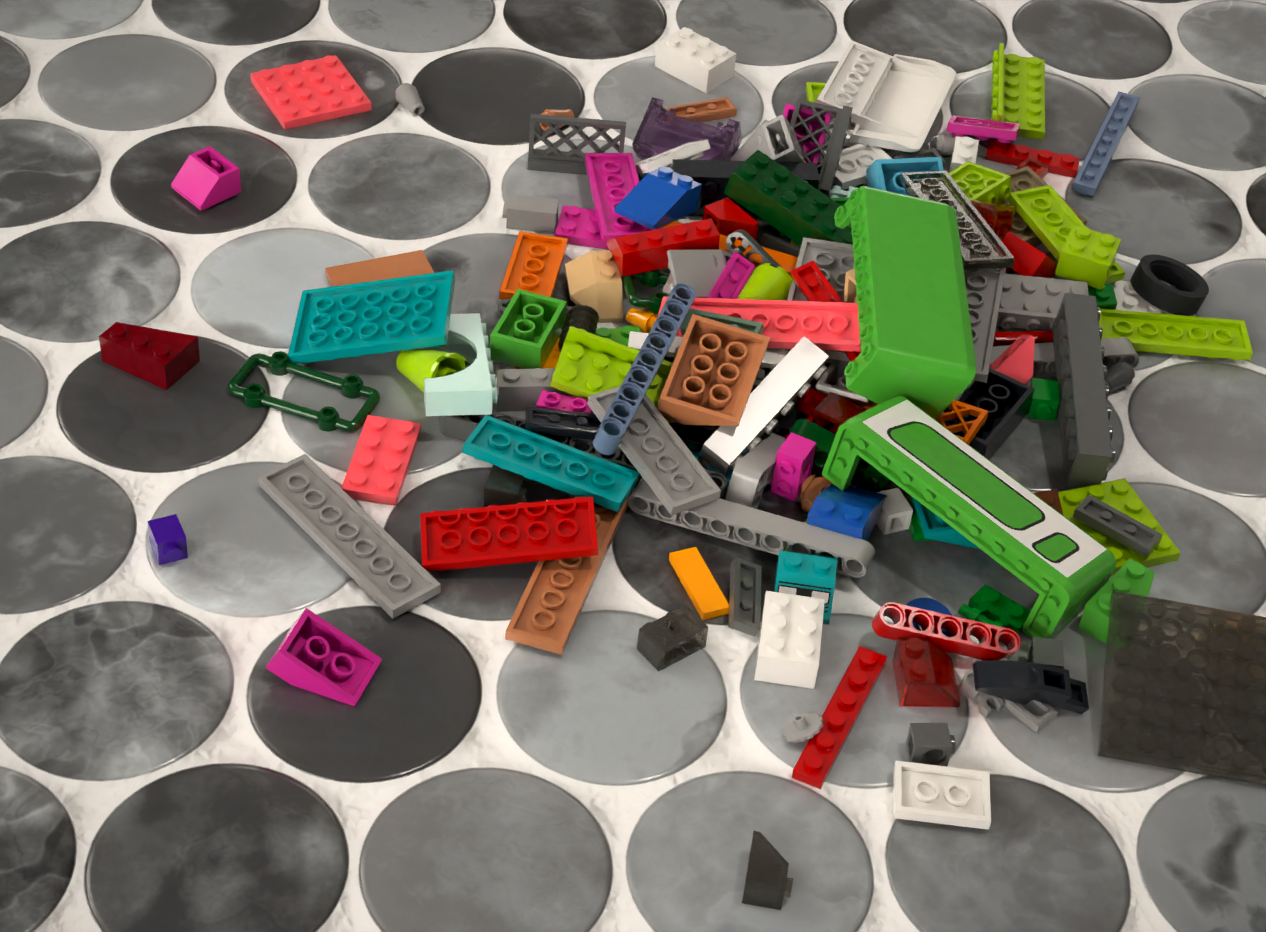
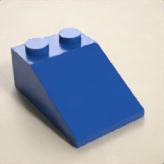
(660, 198)
(847, 511)

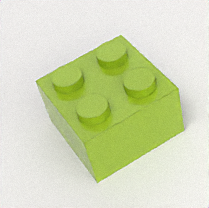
(1088, 256)

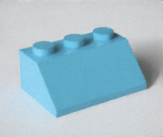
(886, 173)

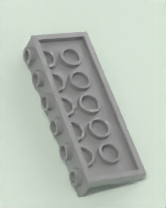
(1034, 301)

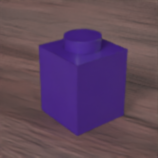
(167, 539)

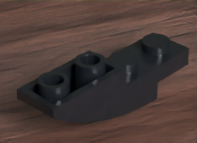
(1030, 681)

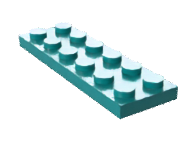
(551, 462)

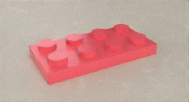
(381, 460)

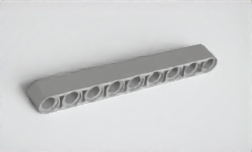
(759, 530)

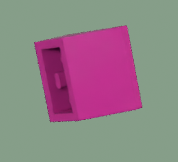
(207, 179)

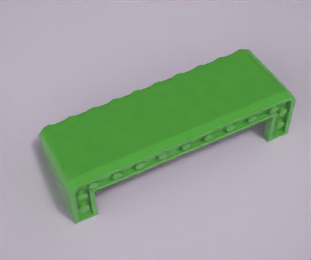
(908, 300)

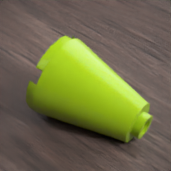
(767, 284)
(426, 363)

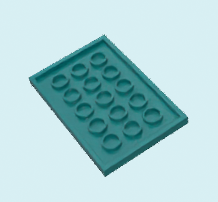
(373, 317)

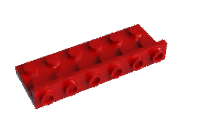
(508, 534)

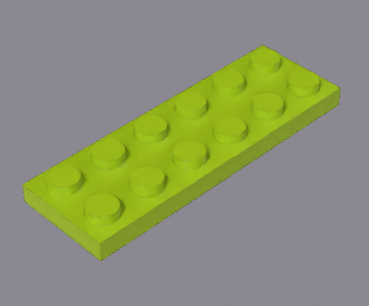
(1051, 220)
(1178, 334)

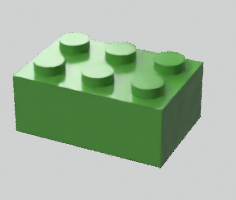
(527, 330)

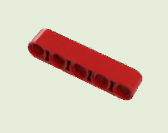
(958, 628)

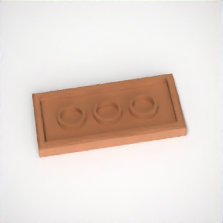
(379, 269)

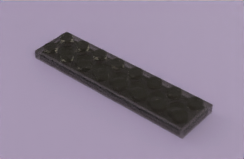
(978, 241)

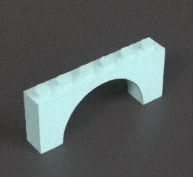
(471, 389)

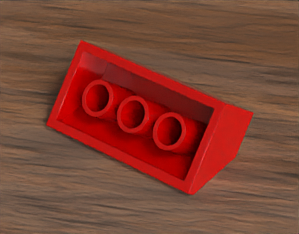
(649, 249)

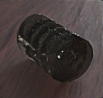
(579, 317)

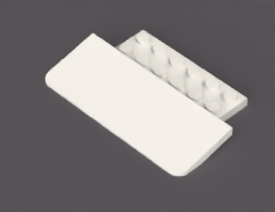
(889, 94)

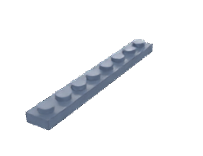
(1105, 144)

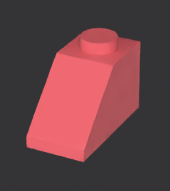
(1017, 359)

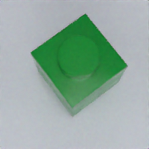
(1044, 399)

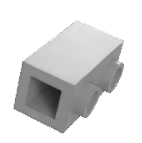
(531, 213)

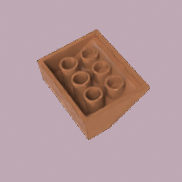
(712, 374)

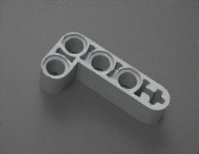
(754, 472)

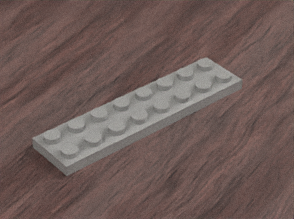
(349, 536)

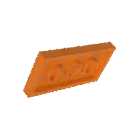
(534, 265)

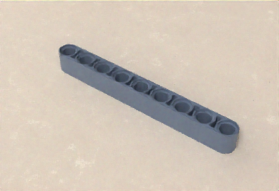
(643, 369)

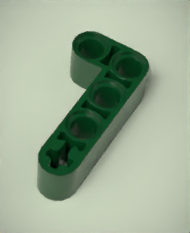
(864, 472)

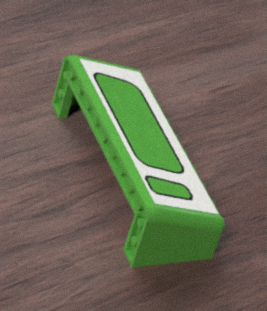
(979, 504)

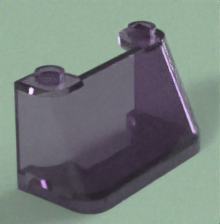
(664, 131)

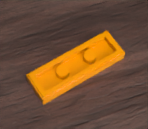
(699, 583)

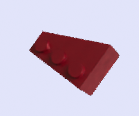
(149, 352)

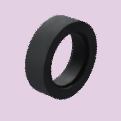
(1157, 268)

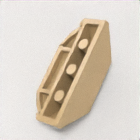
(596, 283)

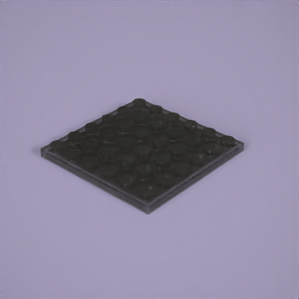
(1185, 688)

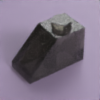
(504, 488)
(766, 875)

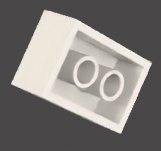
(695, 59)
(790, 639)

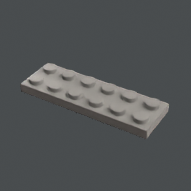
(660, 456)

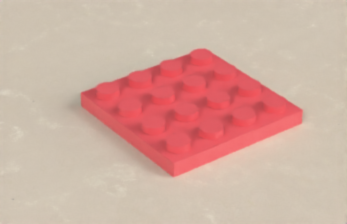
(310, 92)

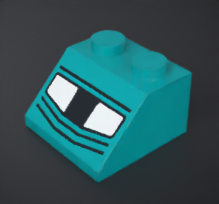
(807, 577)

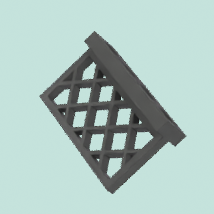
(835, 144)
(573, 161)

